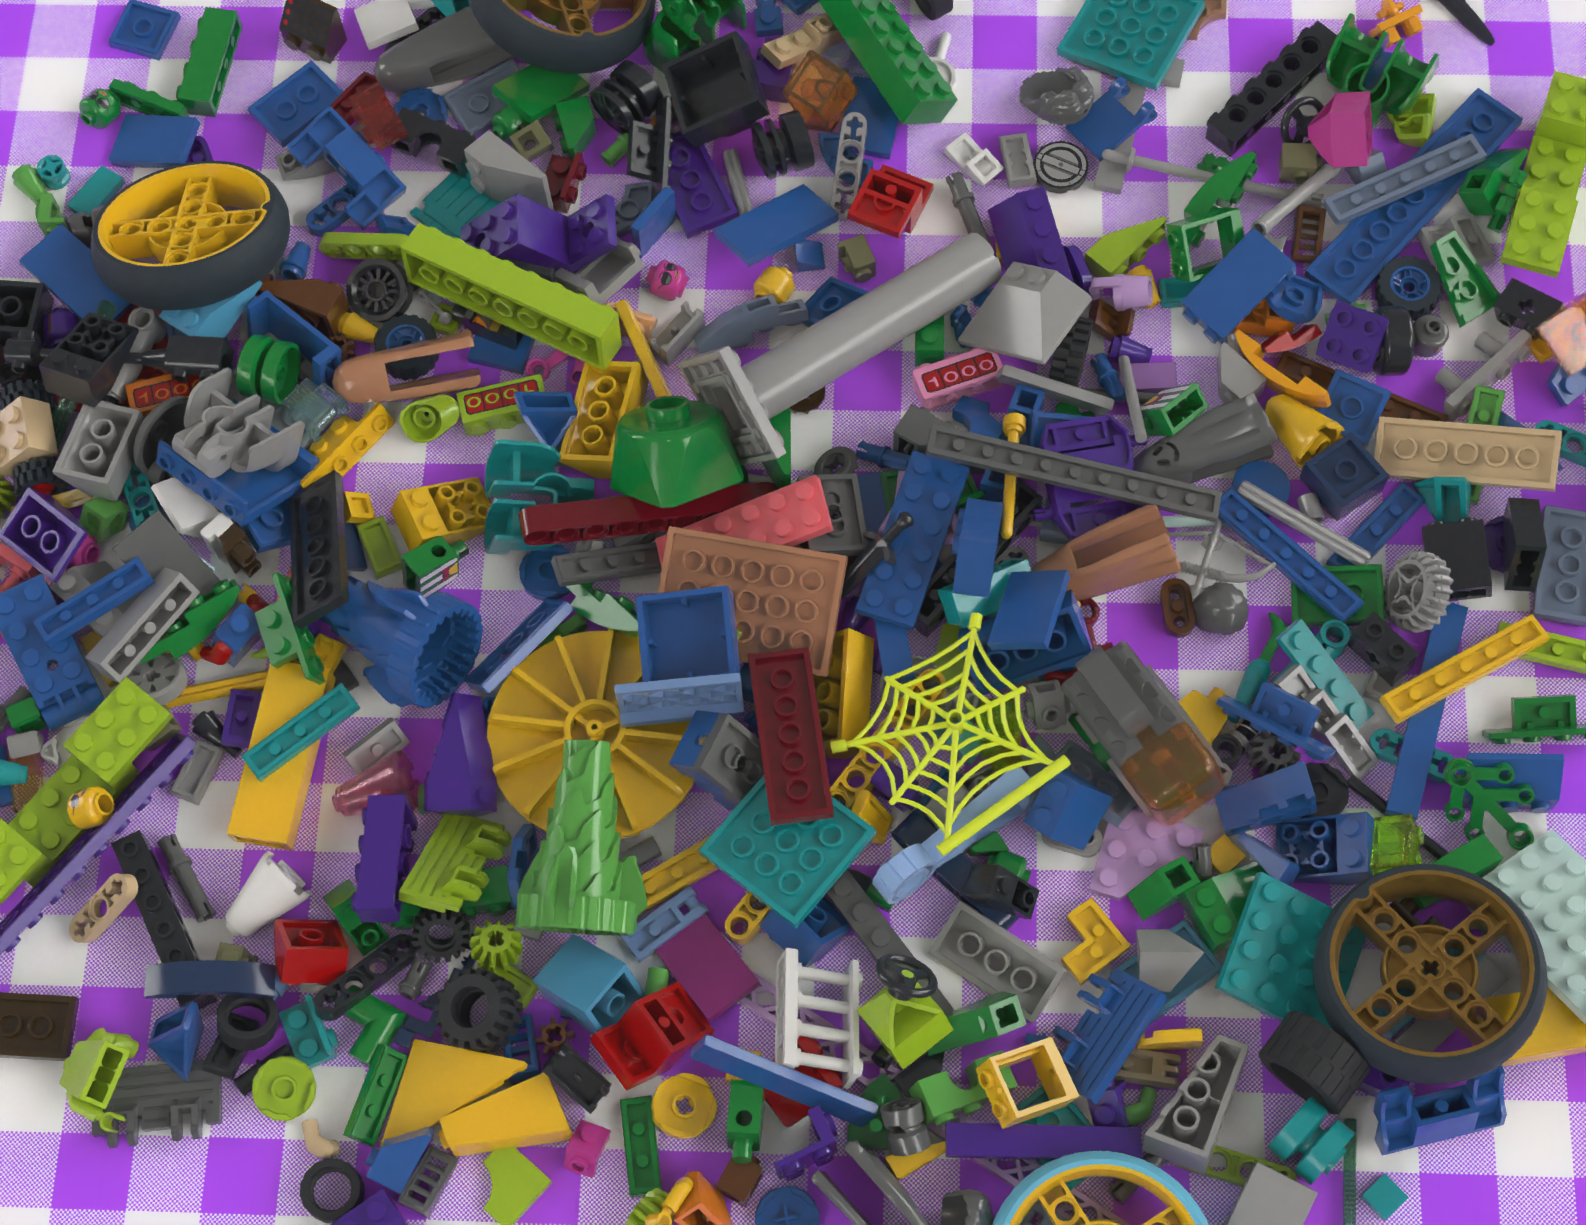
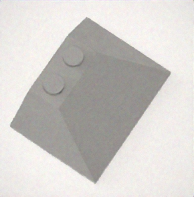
(1026, 314)

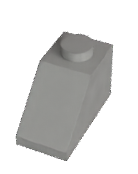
(1237, 376)

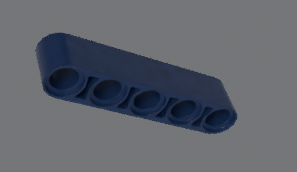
(952, 874)

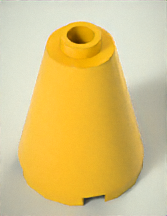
(1301, 428)

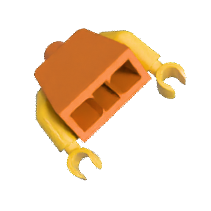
(692, 1203)

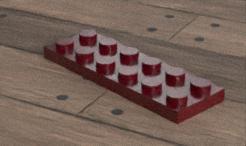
(790, 736)

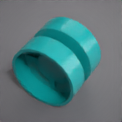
(1319, 1147)

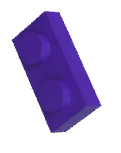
(240, 718)

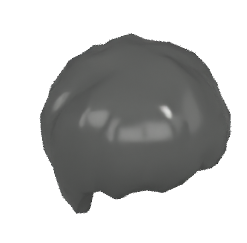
(1221, 609)
(966, 1208)

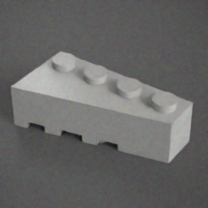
(1196, 1113)

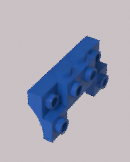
(353, 160)
(1440, 1115)

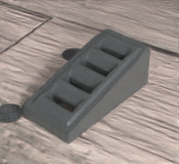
(426, 1209)

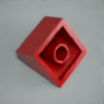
(309, 951)

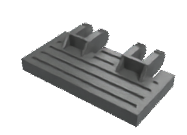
(161, 1100)

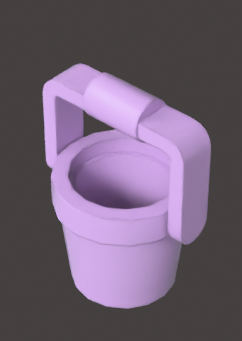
(1128, 290)

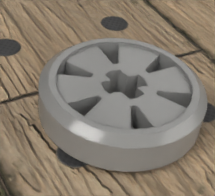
(160, 678)

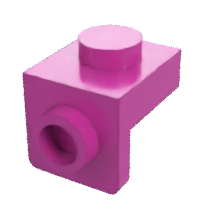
(586, 1148)

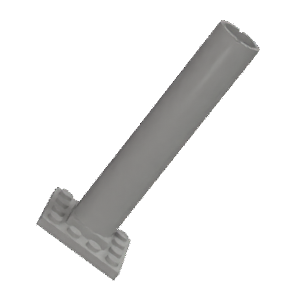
(835, 344)

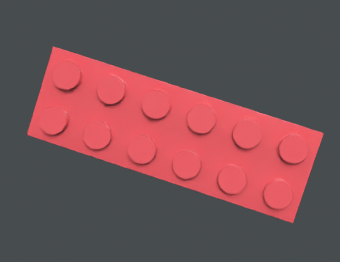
(780, 517)

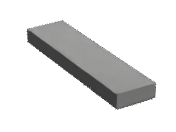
(1056, 390)

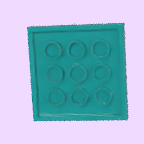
(1131, 37)
(786, 863)
(1275, 950)

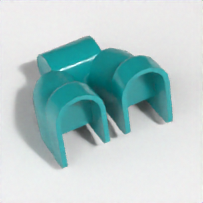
(528, 470)

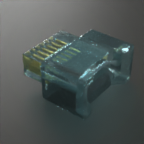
(314, 407)

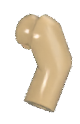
(317, 1144)

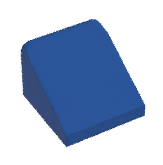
(809, 255)

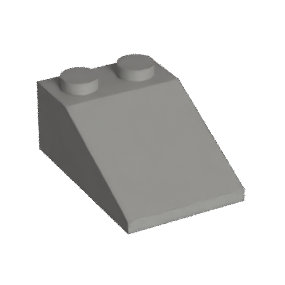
(503, 172)

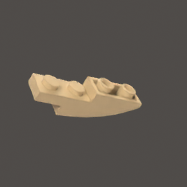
(816, 35)

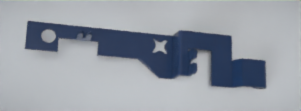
(413, 1025)

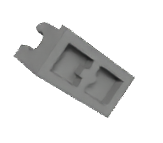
(677, 334)

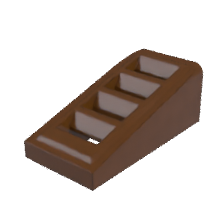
(1309, 213)

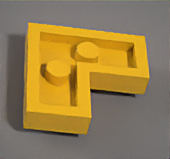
(1101, 942)

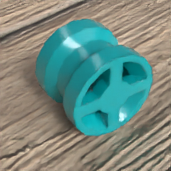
(47, 170)

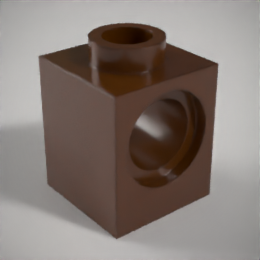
(740, 1180)

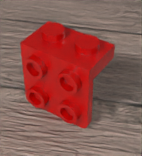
(789, 1110)

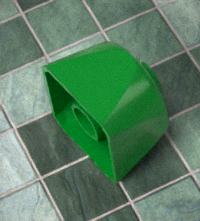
(673, 452)

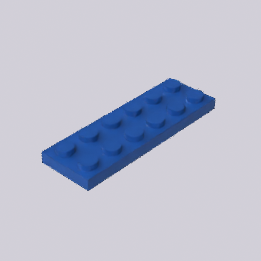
(931, 496)

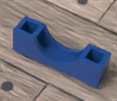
(1023, 401)

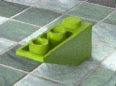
(1121, 249)

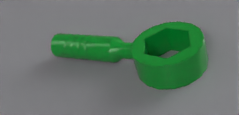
(1097, 749)

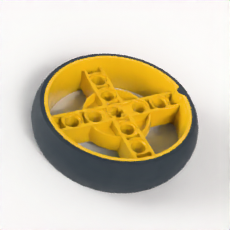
(182, 224)

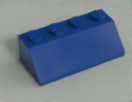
(1067, 646)

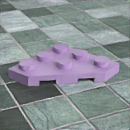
(1137, 851)

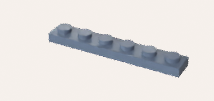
(1404, 179)

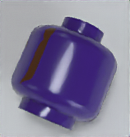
(58, 325)

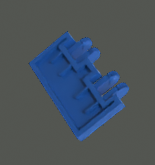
(1110, 1034)

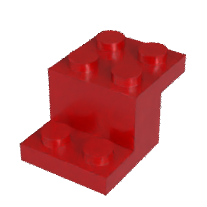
(890, 201)
(651, 1035)

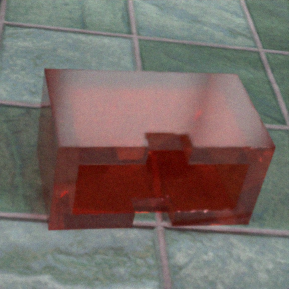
(378, 117)

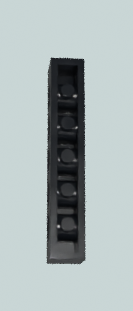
(1232, 135)
(932, 610)
(158, 906)

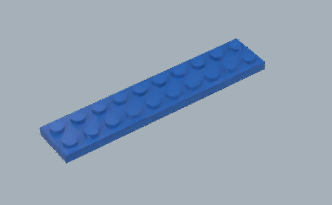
(1377, 237)

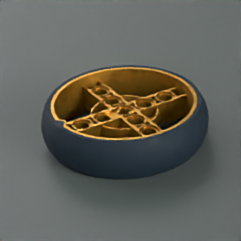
(574, 44)
(1493, 914)

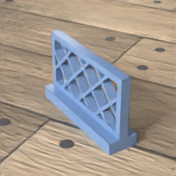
(678, 699)

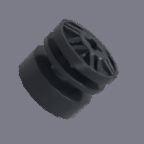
(626, 96)
(781, 145)

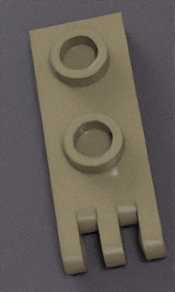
(1151, 1069)

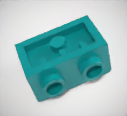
(309, 1034)

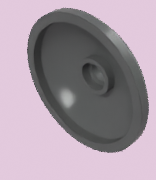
(160, 424)

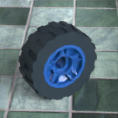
(1418, 277)
(401, 332)

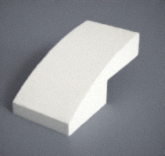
(972, 160)

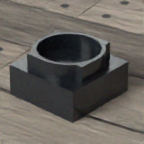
(716, 90)

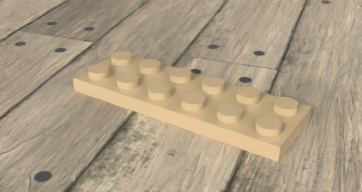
(1475, 451)

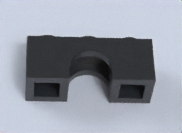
(427, 131)

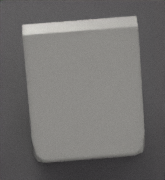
(25, 744)

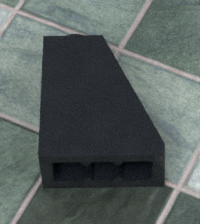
(1523, 544)

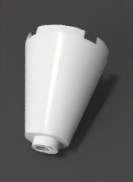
(265, 896)

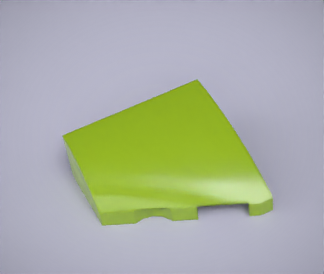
(1416, 124)

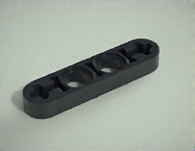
(362, 973)

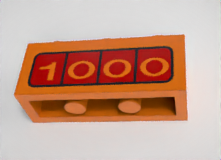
(148, 393)

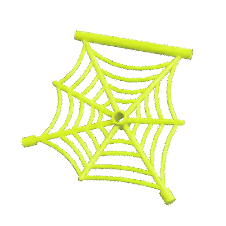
(954, 840)

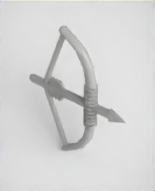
(1214, 544)

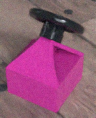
(1338, 131)

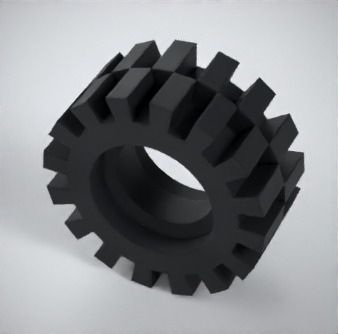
(440, 947)

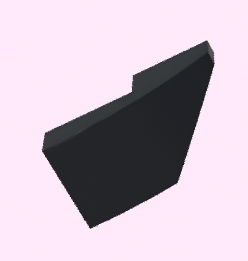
(921, 1069)

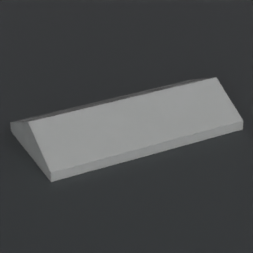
(996, 960)

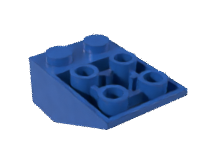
(1329, 847)

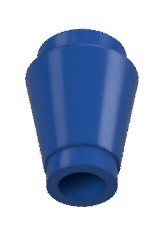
(296, 262)

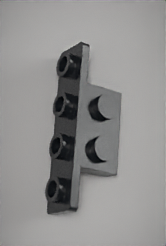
(650, 146)

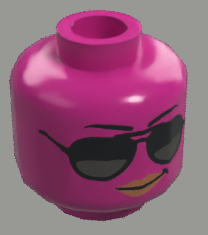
(667, 280)

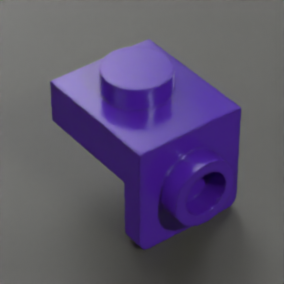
(1110, 1108)

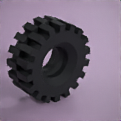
(1071, 353)

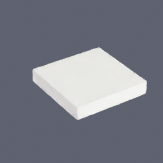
(385, 21)

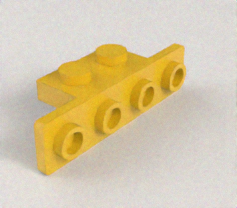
(347, 443)

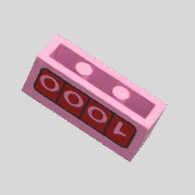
(956, 376)

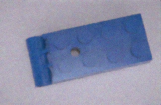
(60, 693)

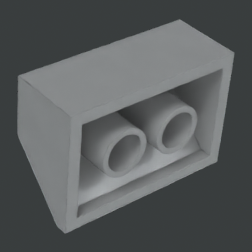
(100, 450)
(80, 578)

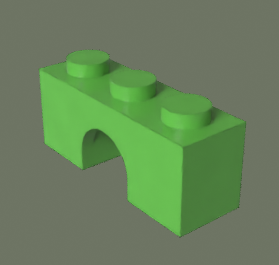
(944, 1100)

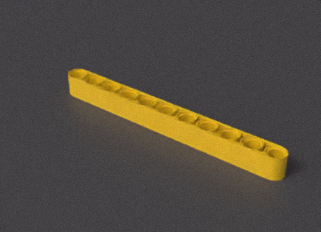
(842, 791)

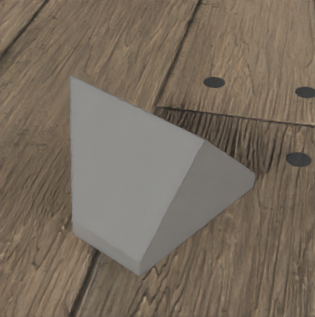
(1164, 958)

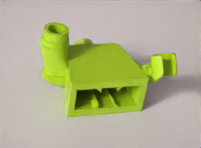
(94, 1072)

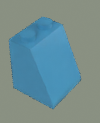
(586, 979)

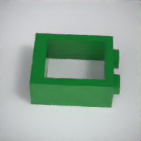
(1230, 234)

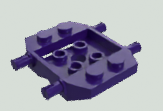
(1092, 439)

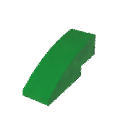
(1475, 856)

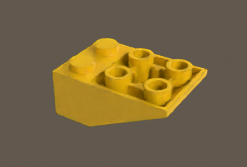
(442, 509)

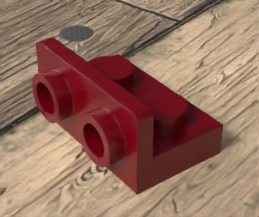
(563, 179)

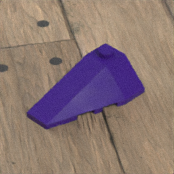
(463, 763)

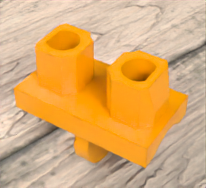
(1407, 19)

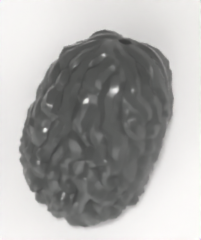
(1058, 95)

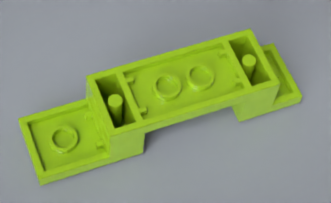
(1555, 166)
(99, 757)

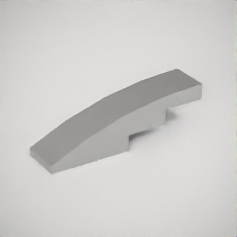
(1331, 726)
(1428, 1035)

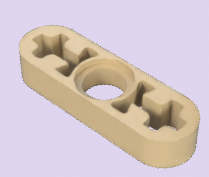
(91, 912)

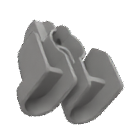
(231, 434)

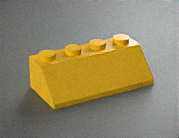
(600, 403)
(846, 692)

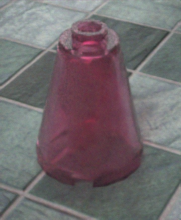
(385, 777)

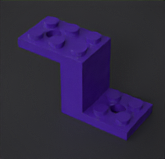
(542, 236)

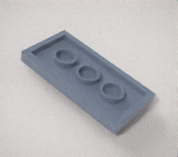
(1562, 579)

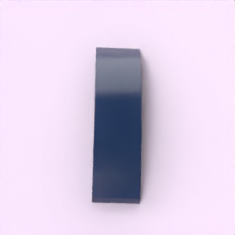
(210, 978)

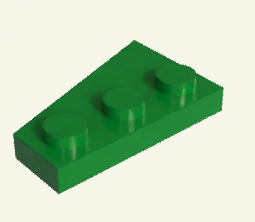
(1463, 278)

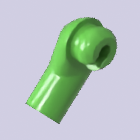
(1142, 1110)

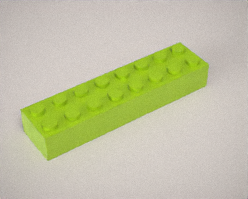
(512, 296)

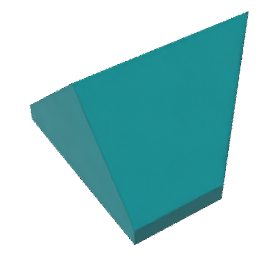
(1446, 497)

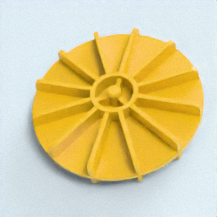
(570, 695)

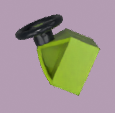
(903, 1012)

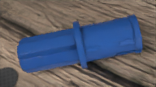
(1108, 377)
(883, 456)

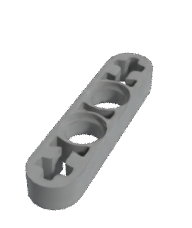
(849, 166)

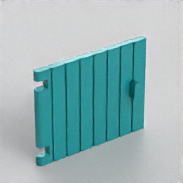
(453, 205)

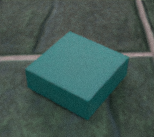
(1384, 1197)

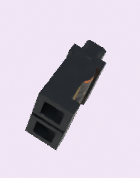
(486, 328)

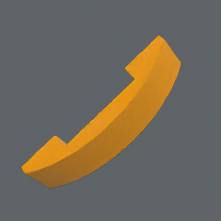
(1305, 391)

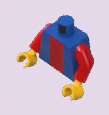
(236, 634)

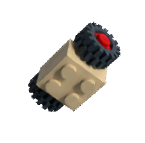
(29, 438)

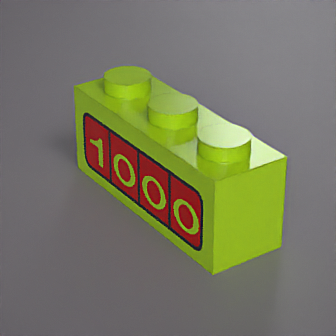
(495, 405)

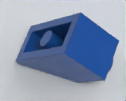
(398, 1158)

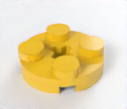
(700, 1098)

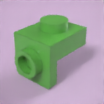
(48, 214)

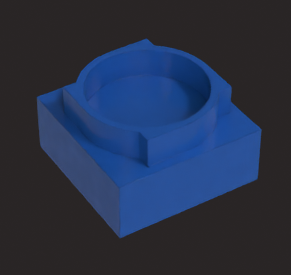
(687, 633)

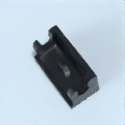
(576, 1077)

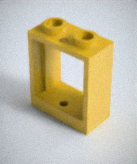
(1045, 1059)

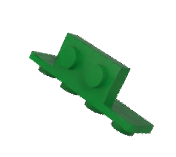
(283, 638)
(1539, 717)

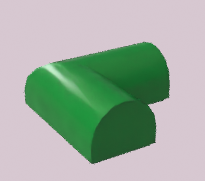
(380, 1025)

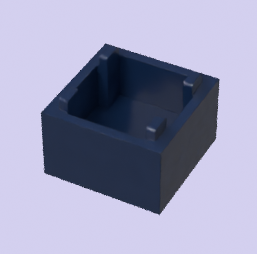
(1344, 476)

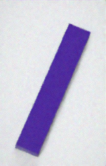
(1037, 1141)

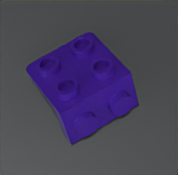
(1352, 337)
(817, 1153)

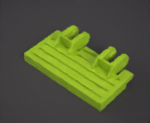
(453, 863)

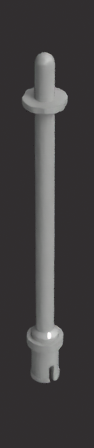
(1202, 176)

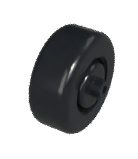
(1398, 343)

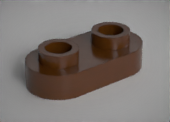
(1179, 609)

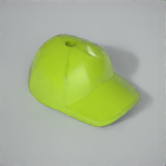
(425, 427)

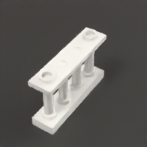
(789, 1027)

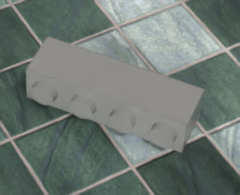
(142, 625)

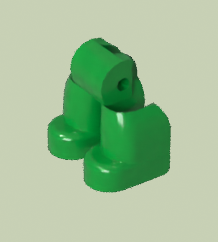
(685, 24)
(1402, 78)

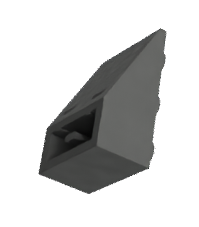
(914, 430)

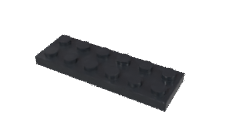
(318, 550)

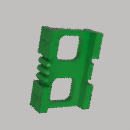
(1506, 202)

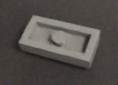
(376, 745)

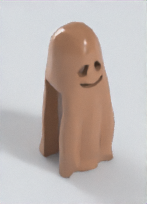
(366, 378)
(1116, 554)

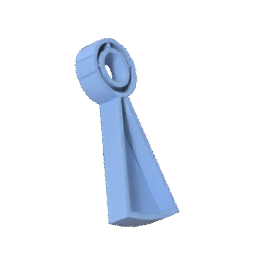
(917, 863)

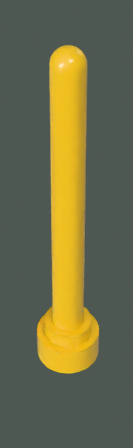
(1014, 427)

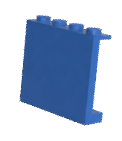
(239, 494)

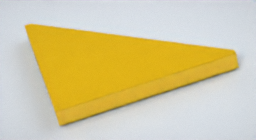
(442, 1081)

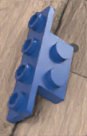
(1282, 715)

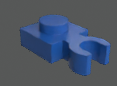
(768, 18)

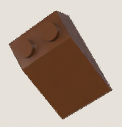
(313, 300)

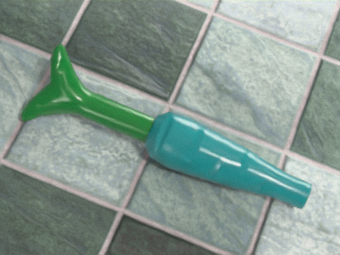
(1259, 669)

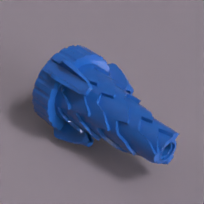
(416, 642)

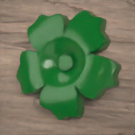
(1211, 164)

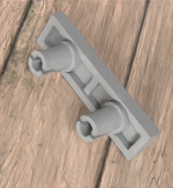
(1498, 367)

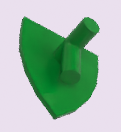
(873, 1132)

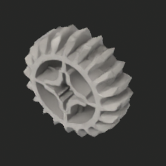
(1417, 591)

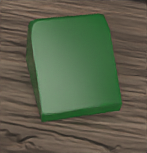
(25, 716)
(990, 844)

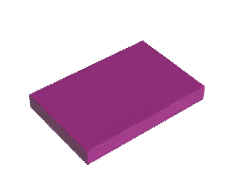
(707, 968)

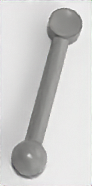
(444, 317)

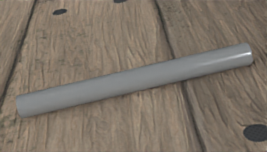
(1132, 399)

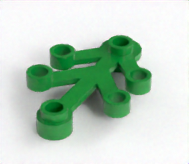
(1487, 799)

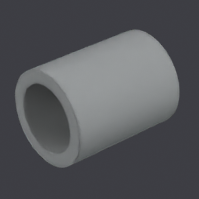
(1310, 506)

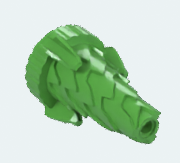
(577, 873)

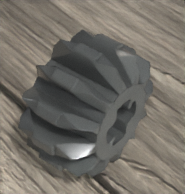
(1264, 760)

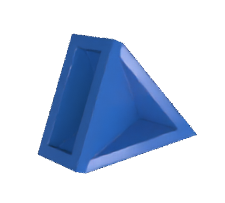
(547, 414)
(178, 1037)

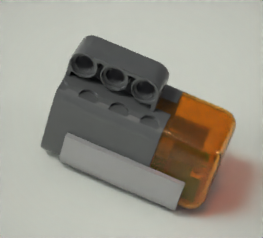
(1145, 733)

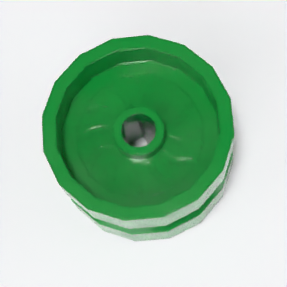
(268, 368)

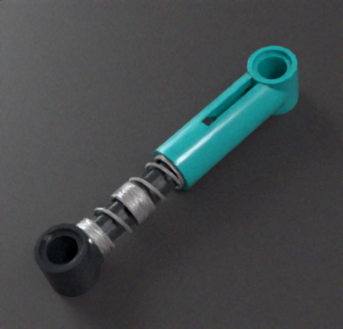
(1238, 740)

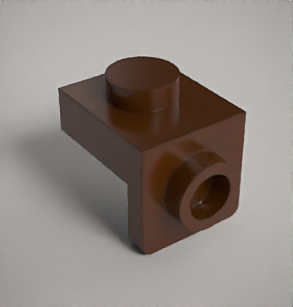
(1110, 322)

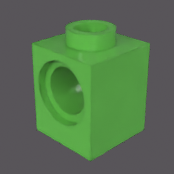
(104, 517)

